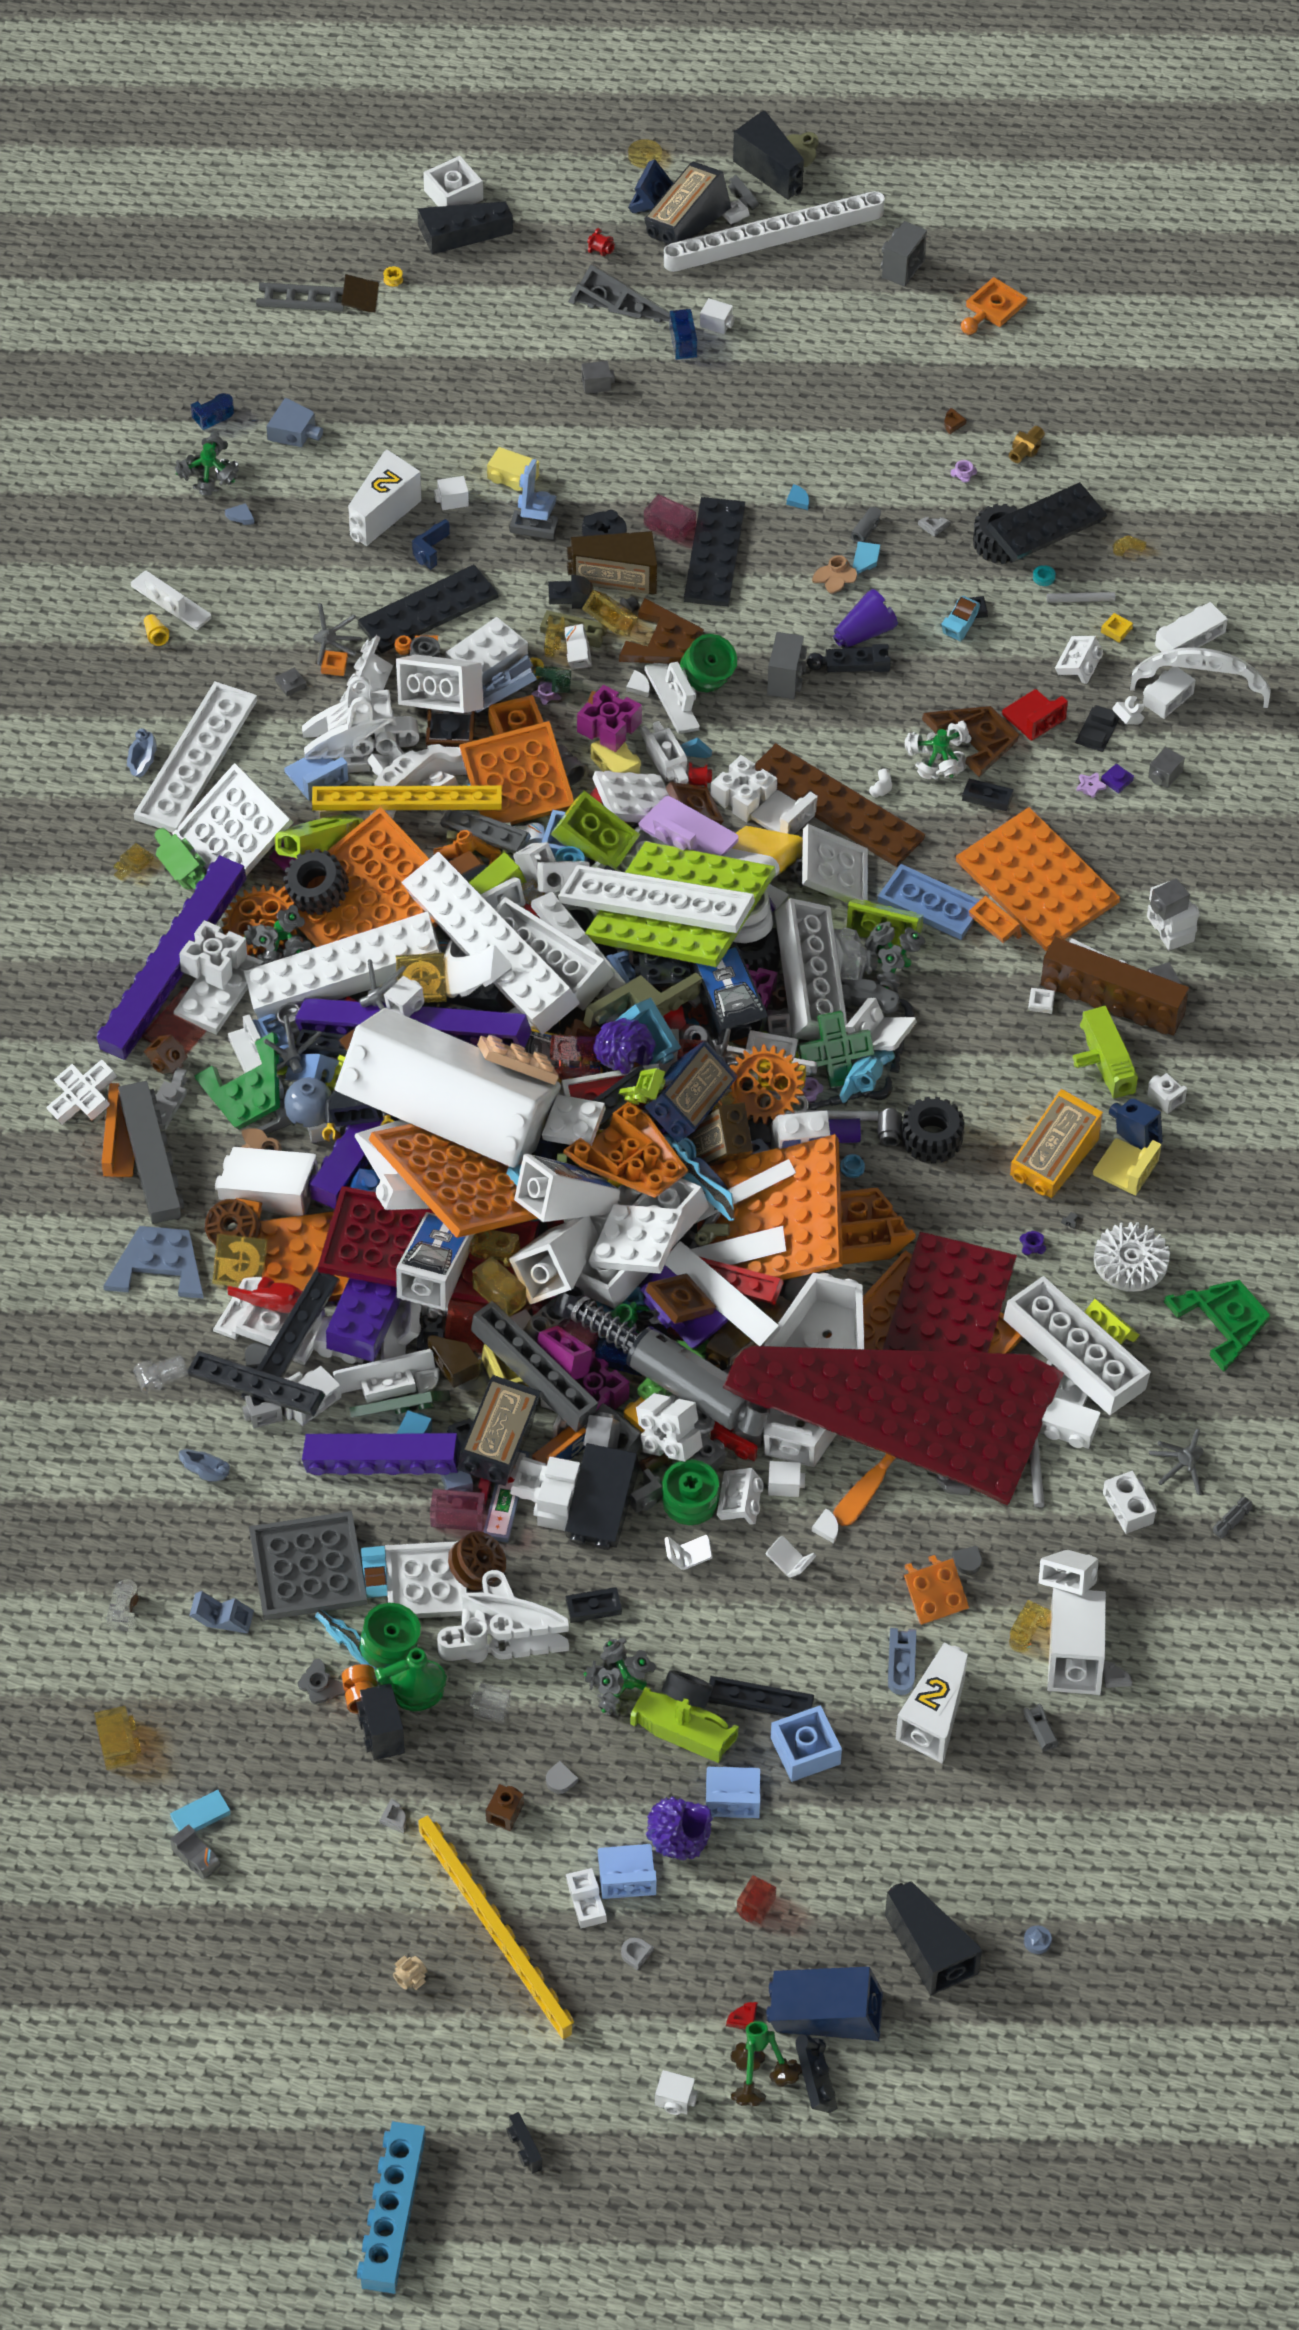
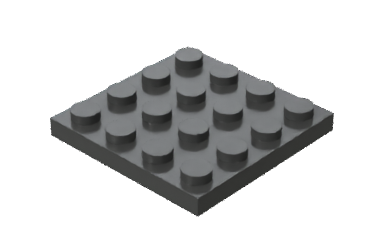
(308, 1565)

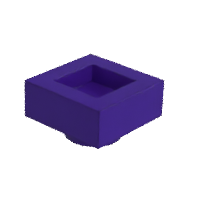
(1117, 778)

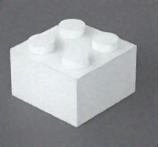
(453, 184)

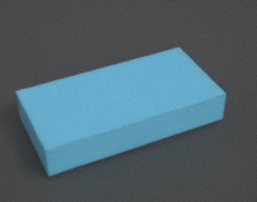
(201, 1812)

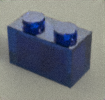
(683, 334)

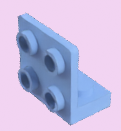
(534, 504)
(317, 773)
(733, 1792)
(627, 1871)

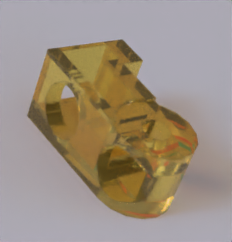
(495, 1244)
(1026, 1625)

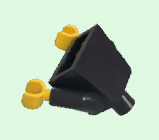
(344, 1111)

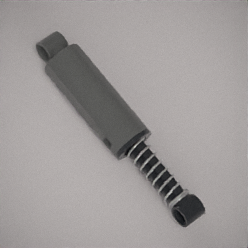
(667, 1364)

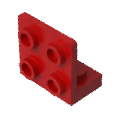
(1036, 714)

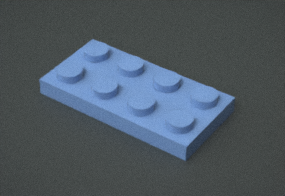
(939, 903)

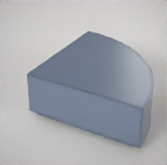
(240, 514)

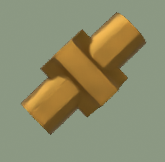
(1026, 444)

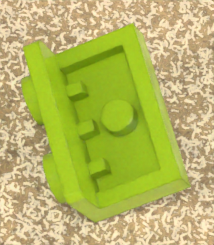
(647, 1087)

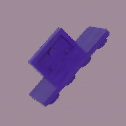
(693, 1331)

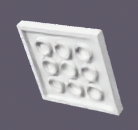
(234, 821)

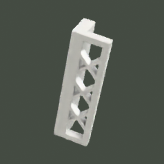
(245, 1049)

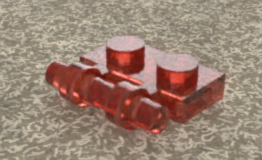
(573, 1048)

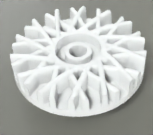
(1131, 1257)

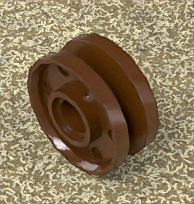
(230, 1211)
(474, 1557)

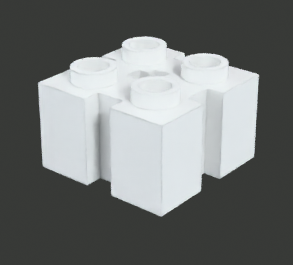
(743, 788)
(1178, 929)
(213, 954)
(669, 1427)
(556, 1493)

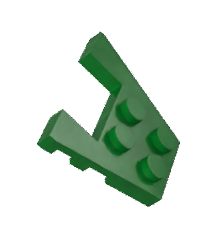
(250, 1094)
(1231, 1310)

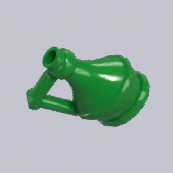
(415, 1681)

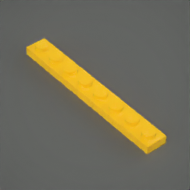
(406, 798)

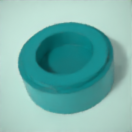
(1044, 575)

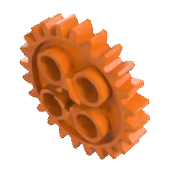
(261, 903)
(780, 1068)

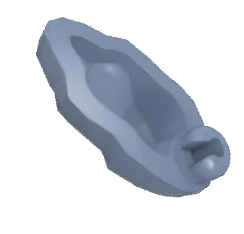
(141, 753)
(204, 1464)

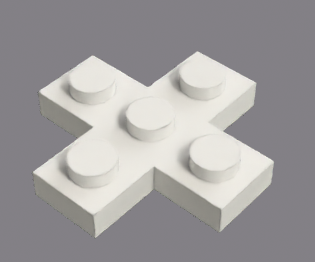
(82, 1092)

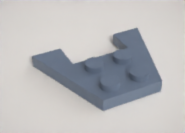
(508, 681)
(158, 1252)

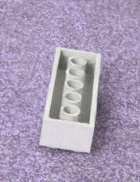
(572, 962)
(809, 965)
(614, 1286)
(1076, 1345)

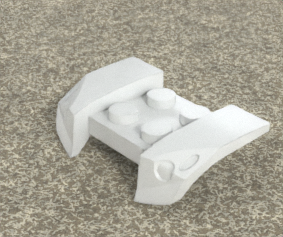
(260, 1323)

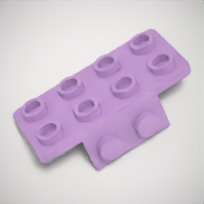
(687, 829)

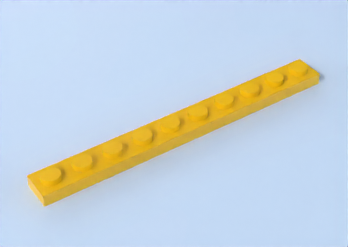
(501, 1934)

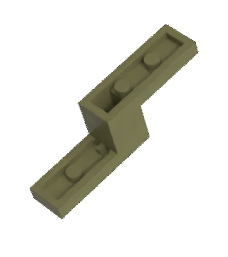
(638, 991)

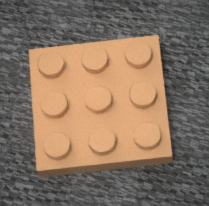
(517, 1059)

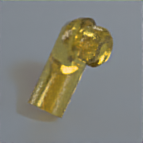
(1127, 542)

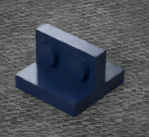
(650, 187)

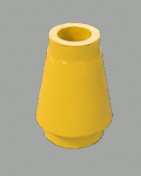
(156, 630)

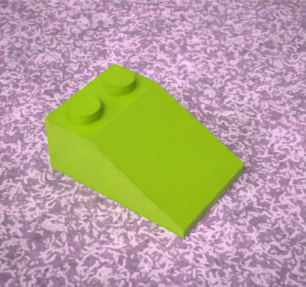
(595, 831)

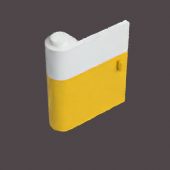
(767, 848)

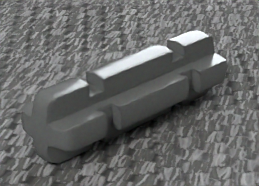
(1232, 1517)

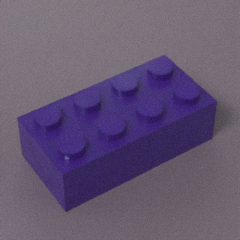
(362, 1319)

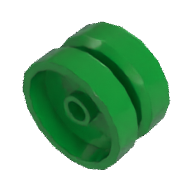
(709, 662)
(690, 1492)
(389, 1634)

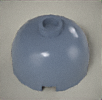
(306, 1101)

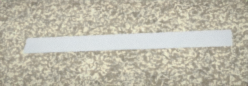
(755, 1184)

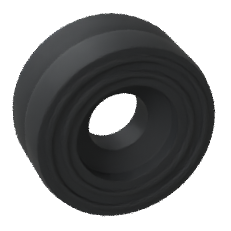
(683, 1685)

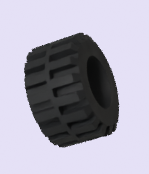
(983, 540)
(323, 896)
(768, 955)
(933, 1145)

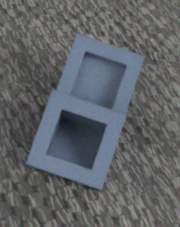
(227, 1615)

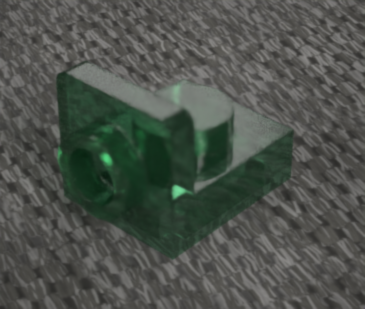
(558, 676)

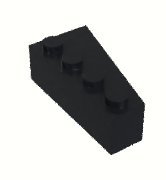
(463, 225)

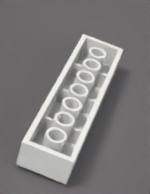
(340, 966)

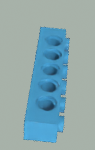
(385, 2275)

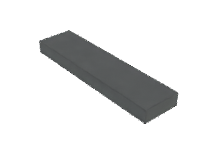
(486, 829)

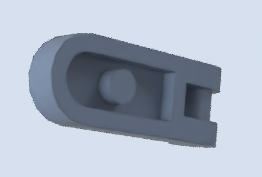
(901, 1661)

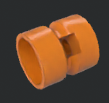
(356, 1679)

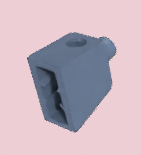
(293, 425)

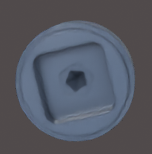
(1037, 1939)

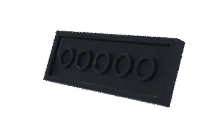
(1046, 521)
(714, 551)
(428, 607)

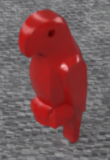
(269, 1295)

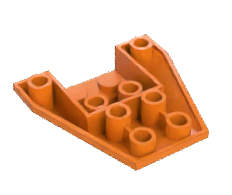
(631, 1153)

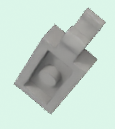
(170, 1097)

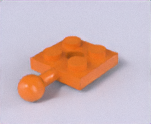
(982, 304)

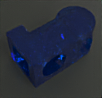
(213, 411)

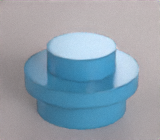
(852, 1166)

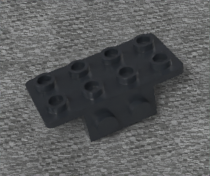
(660, 970)

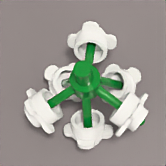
(937, 745)

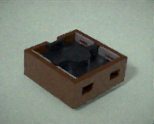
(449, 728)

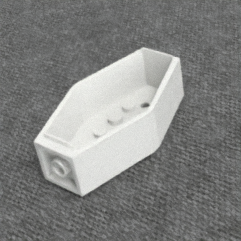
(819, 1307)

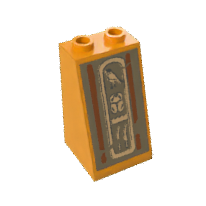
(1057, 1144)

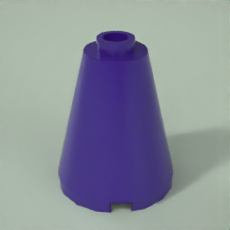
(865, 621)

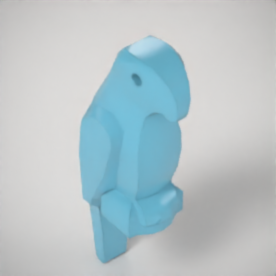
(865, 1073)

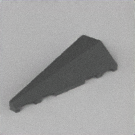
(608, 292)

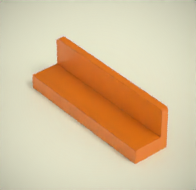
(117, 1148)

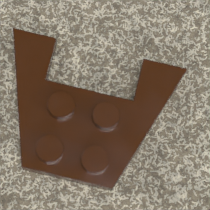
(669, 641)
(987, 729)

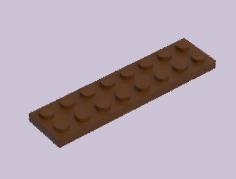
(842, 807)

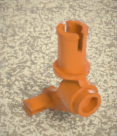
(468, 842)

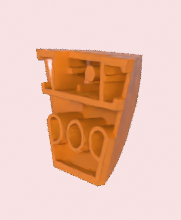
(871, 1227)

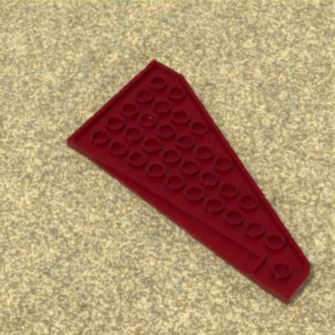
(935, 1409)

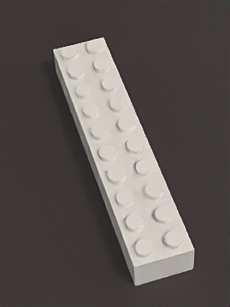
(475, 926)

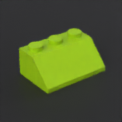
(865, 916)

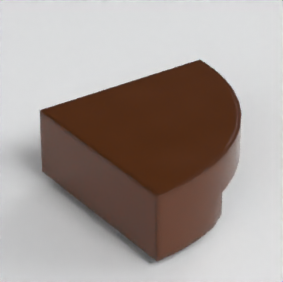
(953, 421)

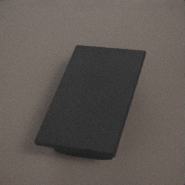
(1098, 728)

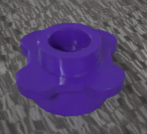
(1032, 1237)

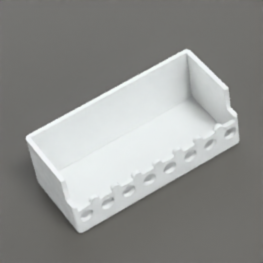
(445, 1087)

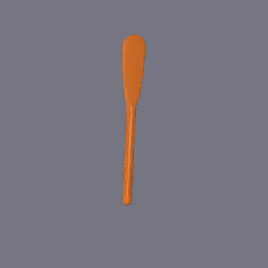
(861, 1493)

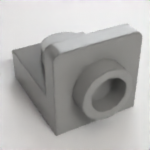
(263, 1414)

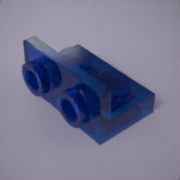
(613, 1356)

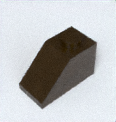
(455, 1359)

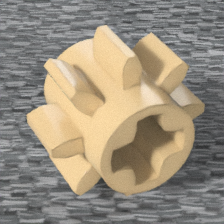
(410, 1972)

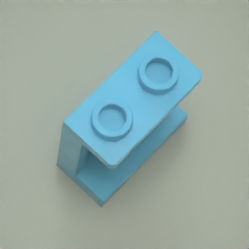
(648, 1014)

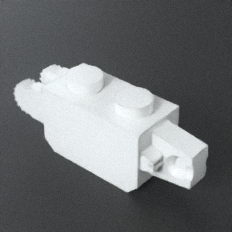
(666, 753)

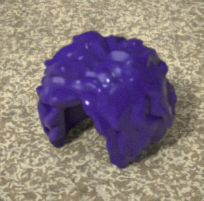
(623, 1043)
(679, 1828)

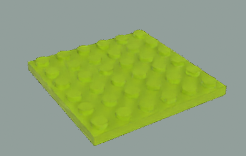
(675, 939)

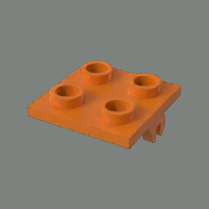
(935, 1590)

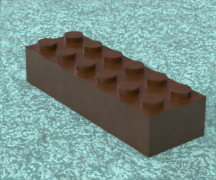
(1114, 984)

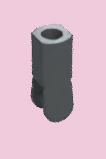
(866, 525)
(1041, 1729)

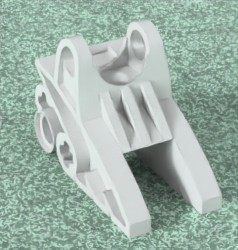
(354, 721)
(508, 1619)

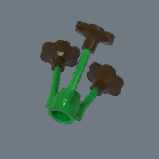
(750, 2055)

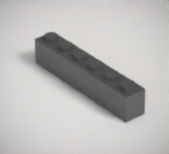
(149, 1152)
(534, 1365)

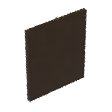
(360, 293)

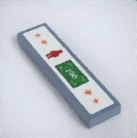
(503, 1507)

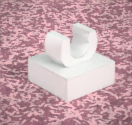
(1128, 712)

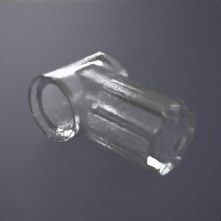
(155, 1375)

